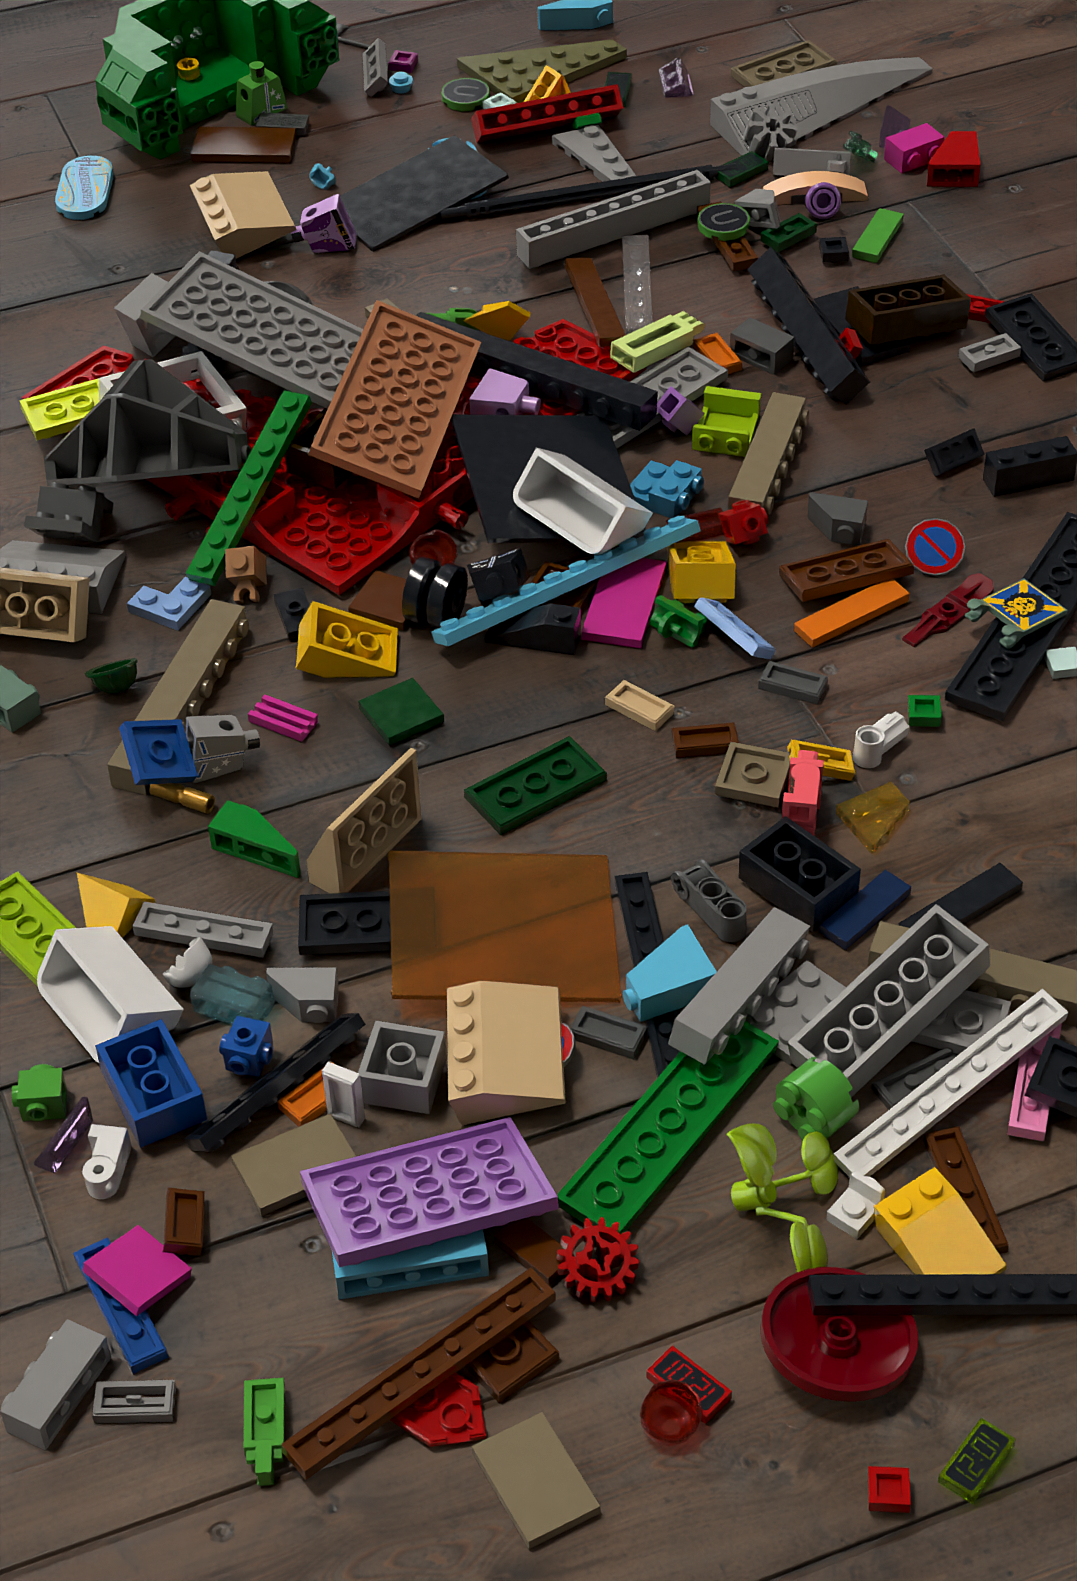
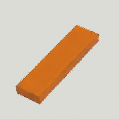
(851, 612)

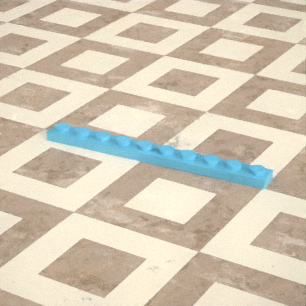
(558, 583)

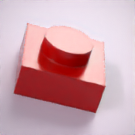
(851, 341)
(888, 1489)

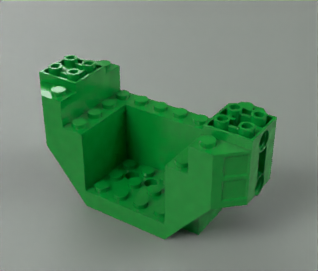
(140, 79)

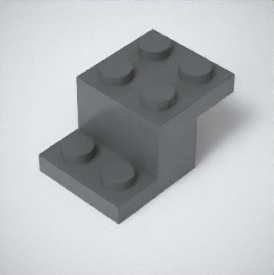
(69, 513)

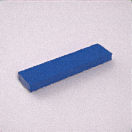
(133, 1333)

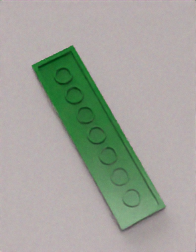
(663, 1131)

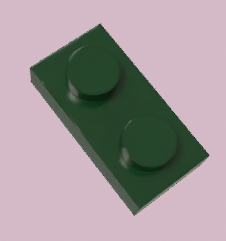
(789, 233)

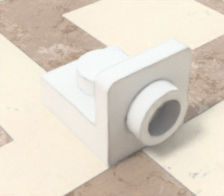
(855, 1207)

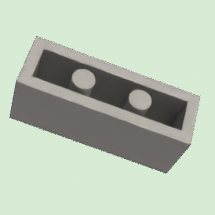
(55, 1384)

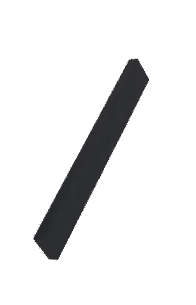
(643, 938)

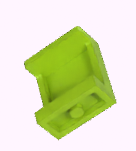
(727, 422)

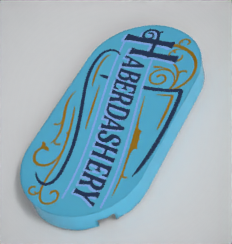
(84, 187)

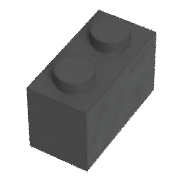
(762, 345)

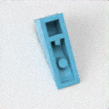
(575, 14)

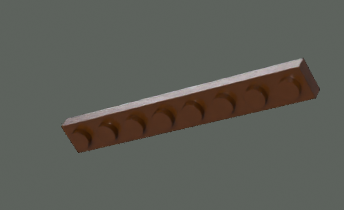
(417, 1373)

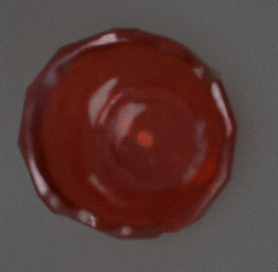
(434, 545)
(670, 1412)

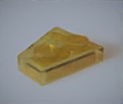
(873, 814)

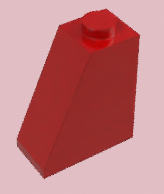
(956, 161)

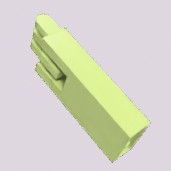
(655, 341)

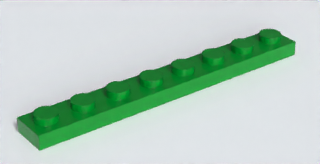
(249, 487)

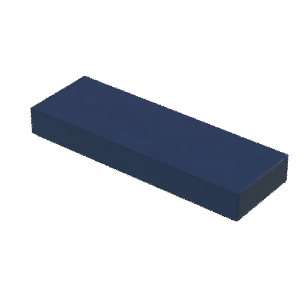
(865, 909)

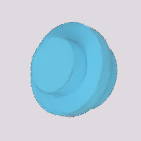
(401, 82)

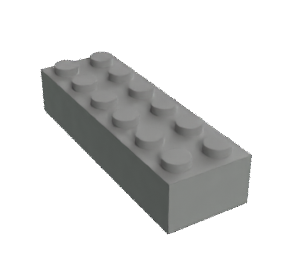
(894, 998)

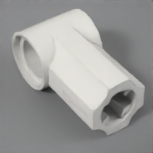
(876, 739)

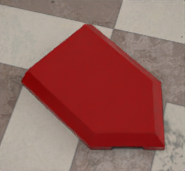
(445, 1414)

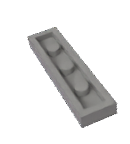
(215, 930)

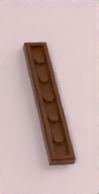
(594, 300)

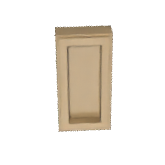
(639, 705)

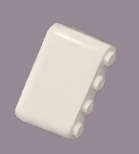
(577, 503)
(102, 986)

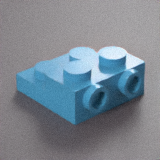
(667, 488)

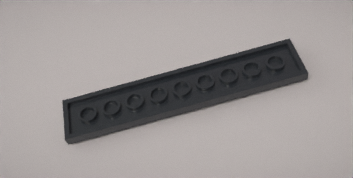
(997, 674)

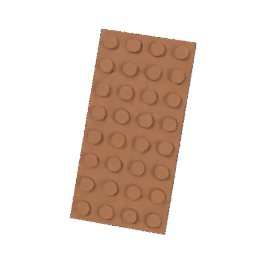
(395, 399)

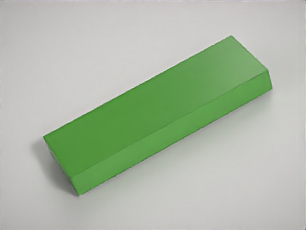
(877, 235)

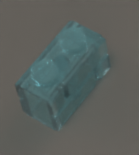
(227, 994)

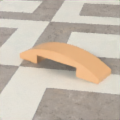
(798, 184)

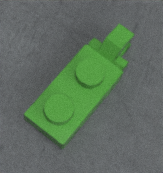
(264, 1426)

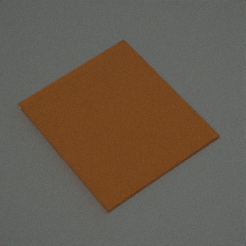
(502, 921)

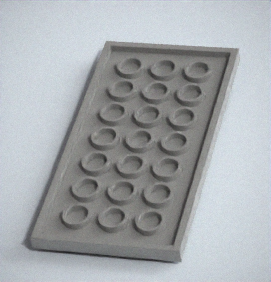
(255, 327)

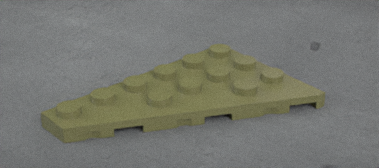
(518, 70)

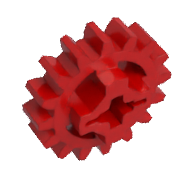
(584, 1265)

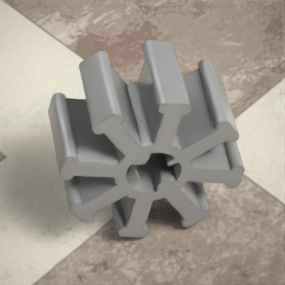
(769, 131)

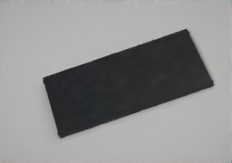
(418, 191)

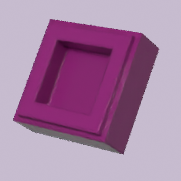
(403, 61)

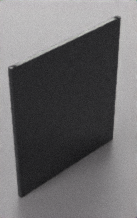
(499, 449)

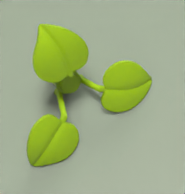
(757, 1156)

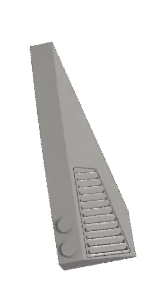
(813, 96)

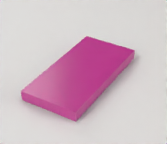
(624, 604)

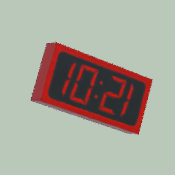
(677, 1366)

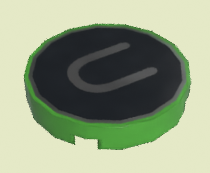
(465, 94)
(723, 221)

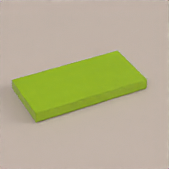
(27, 924)

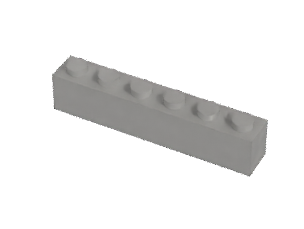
(739, 986)

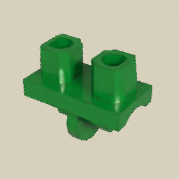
(676, 621)

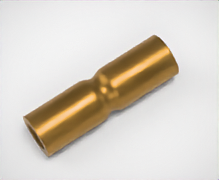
(185, 795)

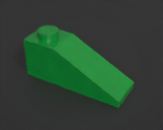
(249, 836)

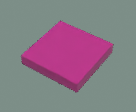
(136, 1270)

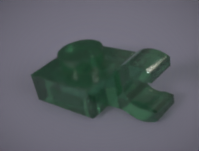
(860, 147)

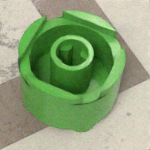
(815, 1099)

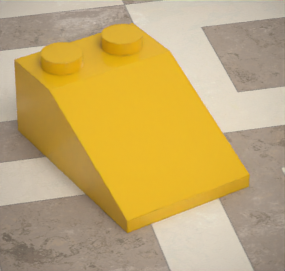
(701, 571)
(345, 644)
(935, 1229)

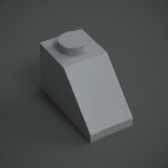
(761, 207)
(306, 992)

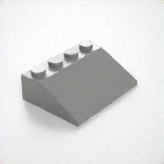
(95, 563)

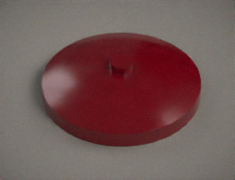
(835, 1354)

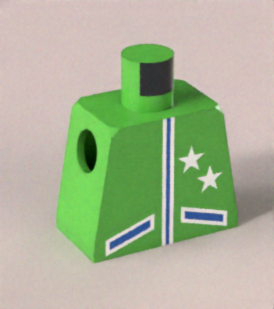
(258, 94)

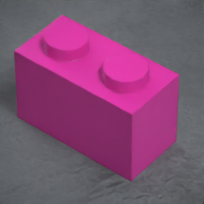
(912, 147)

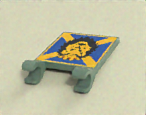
(1020, 607)

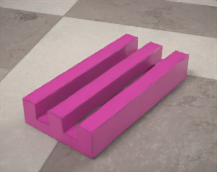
(286, 714)

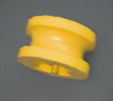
(188, 69)

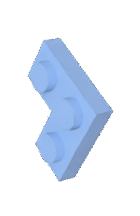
(172, 608)

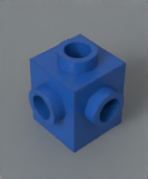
(247, 1046)

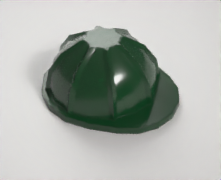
(114, 676)

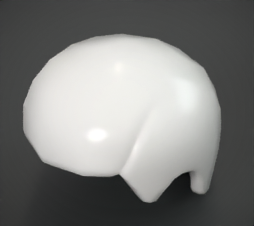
(189, 967)

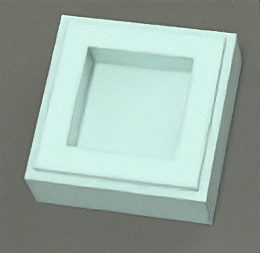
(497, 100)
(1062, 662)

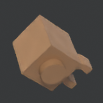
(245, 570)

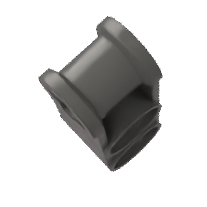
(712, 900)

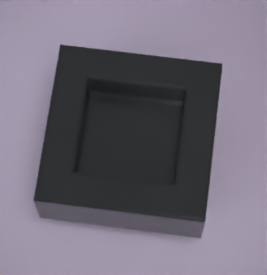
(833, 249)

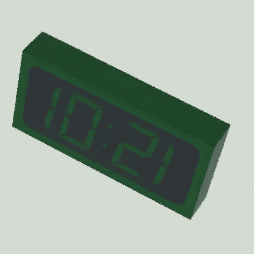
(747, 167)

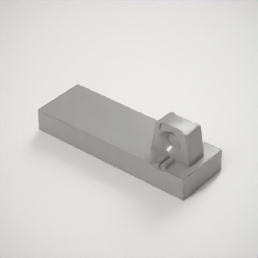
(793, 161)

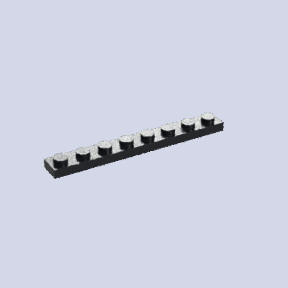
(943, 1294)

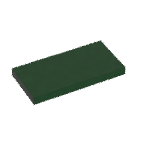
(535, 785)

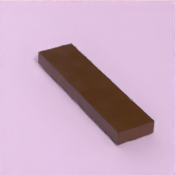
(954, 1161)

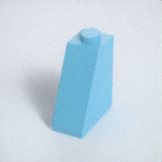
(668, 976)

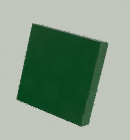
(401, 711)

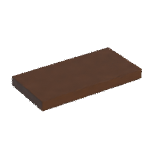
(243, 144)
(846, 570)

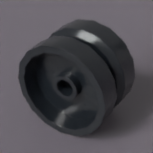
(434, 592)

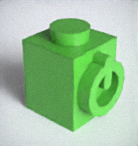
(40, 1093)

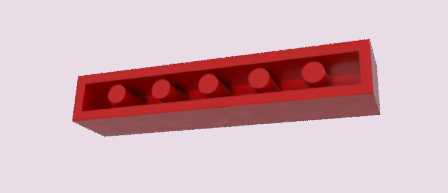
(545, 113)

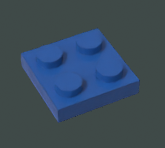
(158, 752)

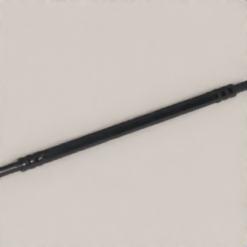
(572, 193)

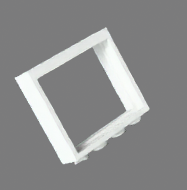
(181, 369)

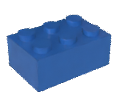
(151, 1083)

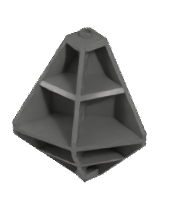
(145, 431)

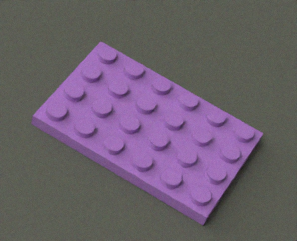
(427, 1191)

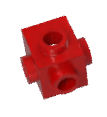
(744, 522)

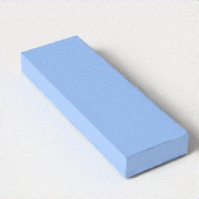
(735, 628)

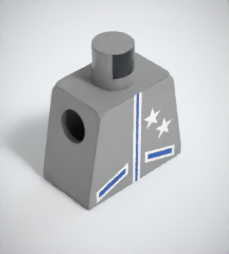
(218, 744)

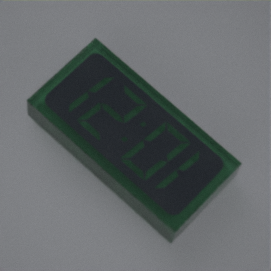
(624, 82)

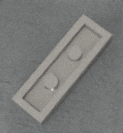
(375, 68)

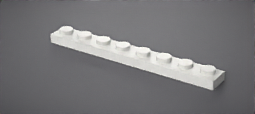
(951, 1085)

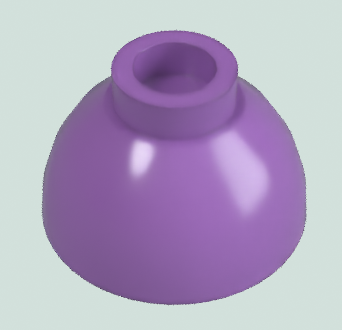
(823, 200)

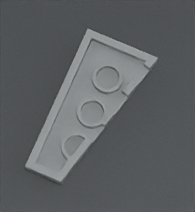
(594, 152)

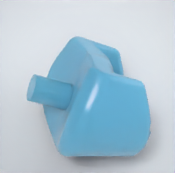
(322, 177)

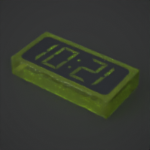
(976, 1460)

